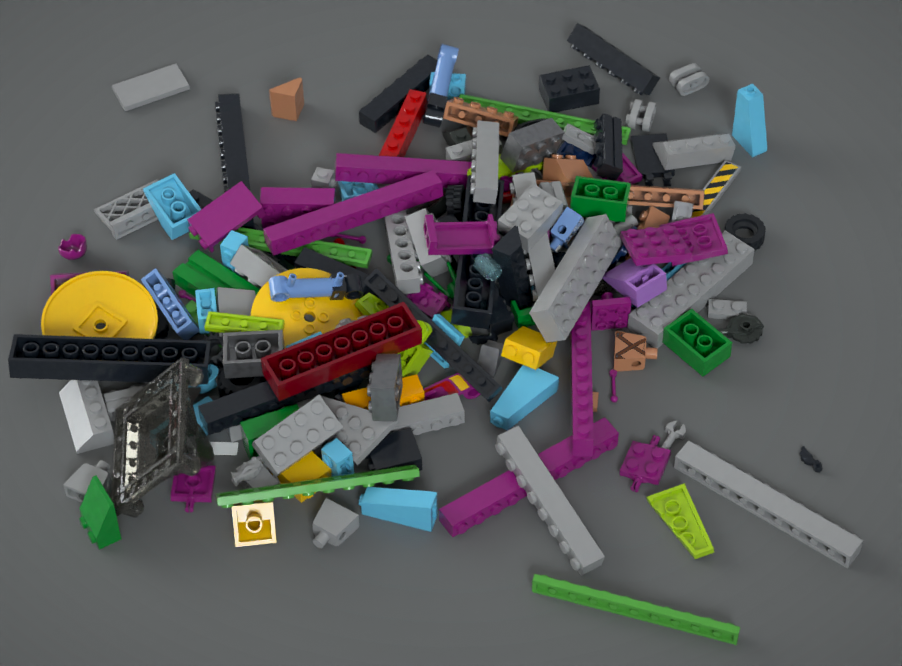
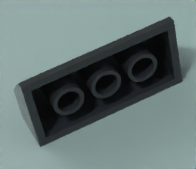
(514, 277)

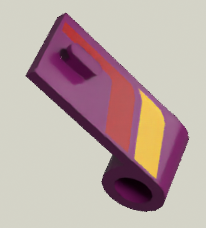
(449, 386)

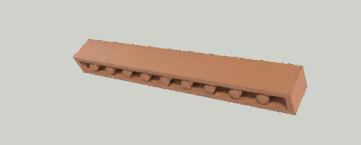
(651, 195)

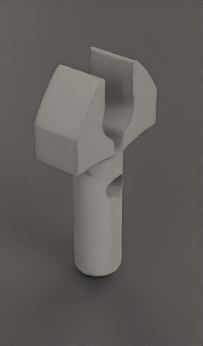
(673, 435)

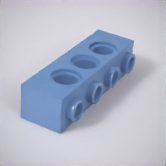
(170, 304)

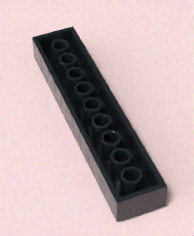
(472, 290)
(102, 357)

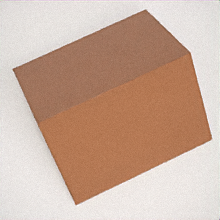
(287, 100)

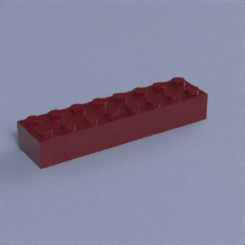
(341, 351)

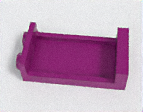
(223, 215)
(460, 237)

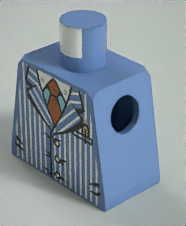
(566, 229)

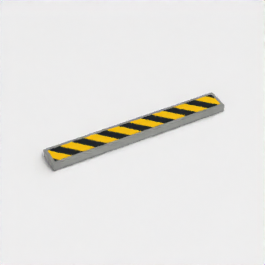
(717, 186)

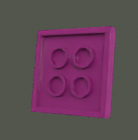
(701, 237)
(655, 245)

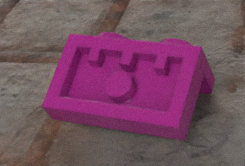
(429, 301)

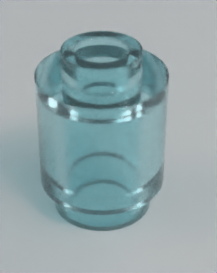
(487, 266)

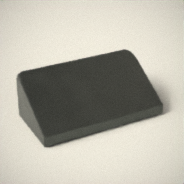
(436, 206)

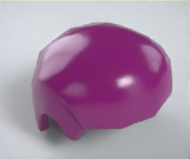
(74, 247)

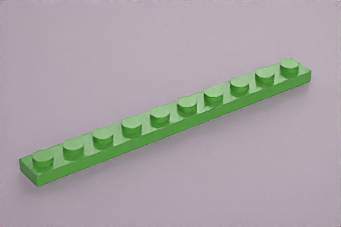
(526, 114)
(343, 253)
(308, 487)
(635, 609)

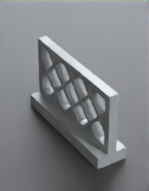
(127, 222)

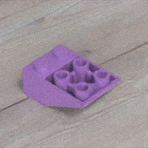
(637, 282)

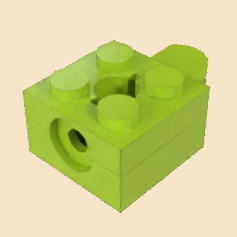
(417, 355)

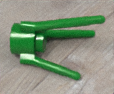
(450, 291)

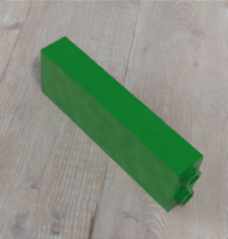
(207, 273)

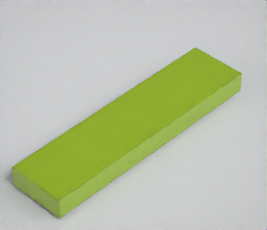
(231, 323)

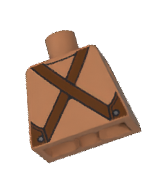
(631, 352)

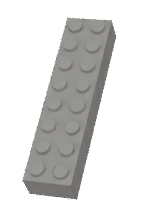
(575, 278)
(690, 290)

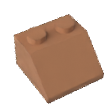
(565, 168)

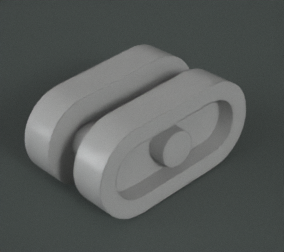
(688, 79)
(636, 108)

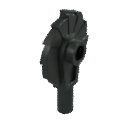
(743, 329)

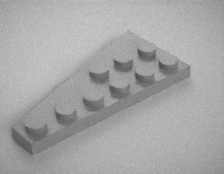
(359, 430)

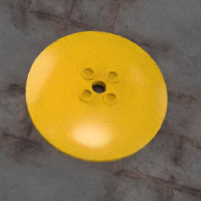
(100, 298)
(325, 311)

